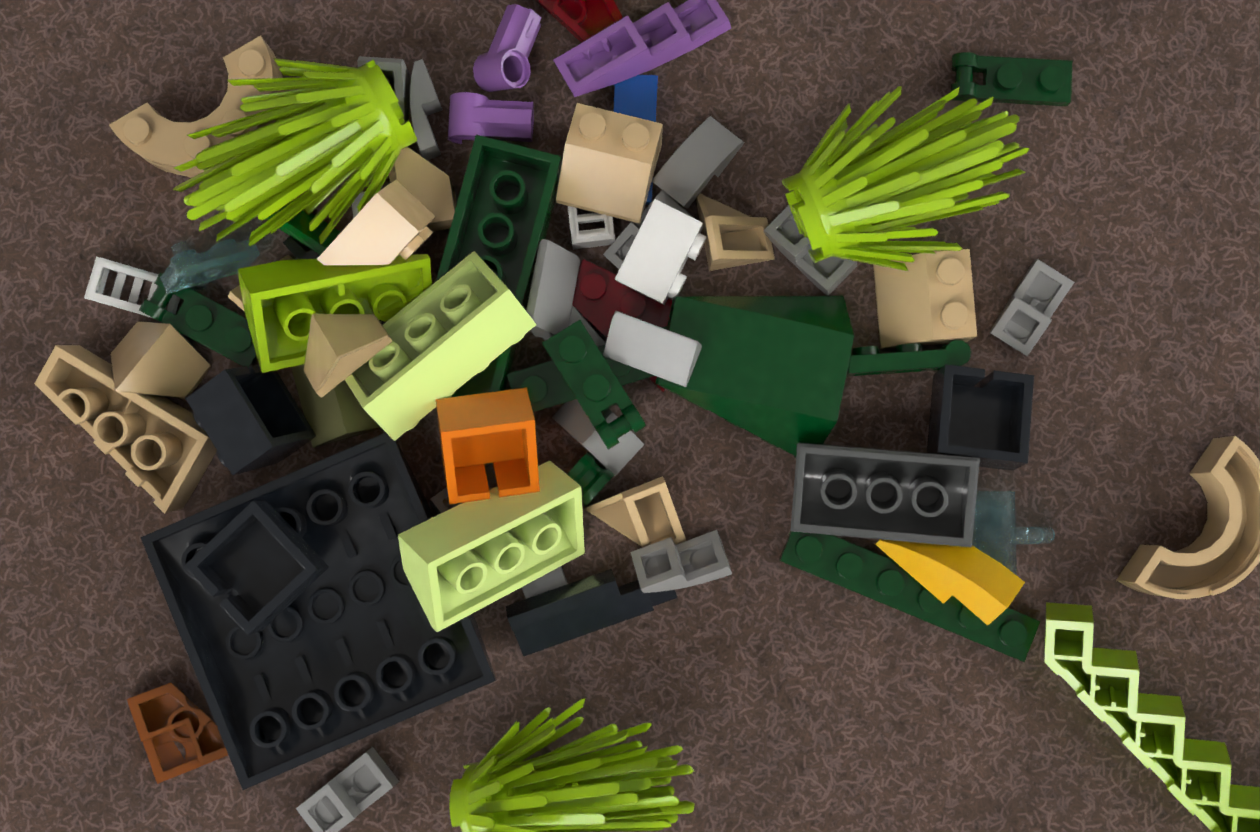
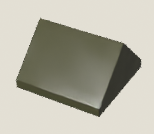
(335, 414)

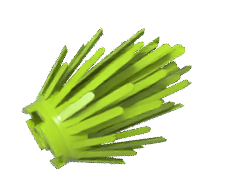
(320, 137)
(874, 187)
(582, 793)

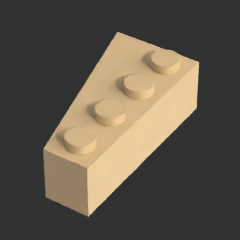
(142, 432)

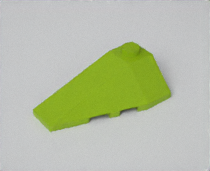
(287, 292)

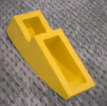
(964, 572)

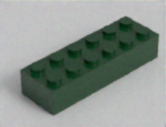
(502, 218)

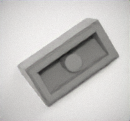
(552, 289)
(651, 349)

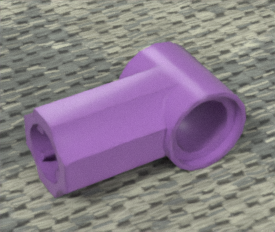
(507, 60)
(477, 115)

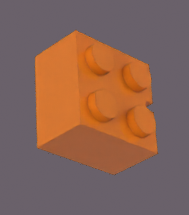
(488, 430)

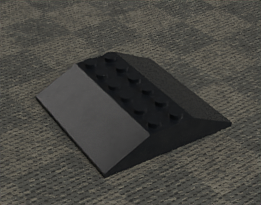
(349, 647)

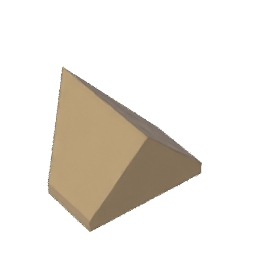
(732, 235)
(340, 346)
(157, 362)
(642, 514)

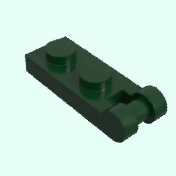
(1013, 79)
(204, 322)
(907, 359)
(593, 382)

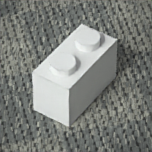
(661, 252)

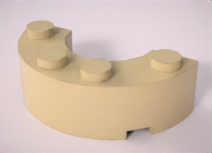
(167, 143)
(1229, 540)

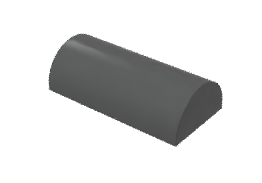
(885, 494)

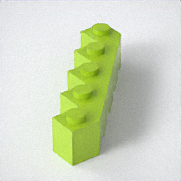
(1147, 723)

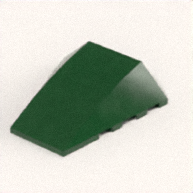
(767, 362)

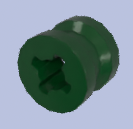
(590, 477)

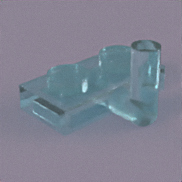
(198, 269)
(997, 531)

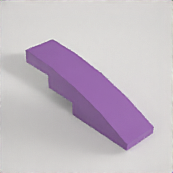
(640, 46)

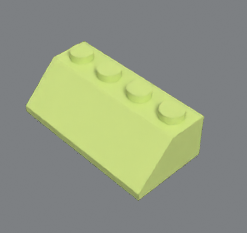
(439, 345)
(492, 546)

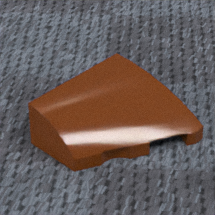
(167, 717)

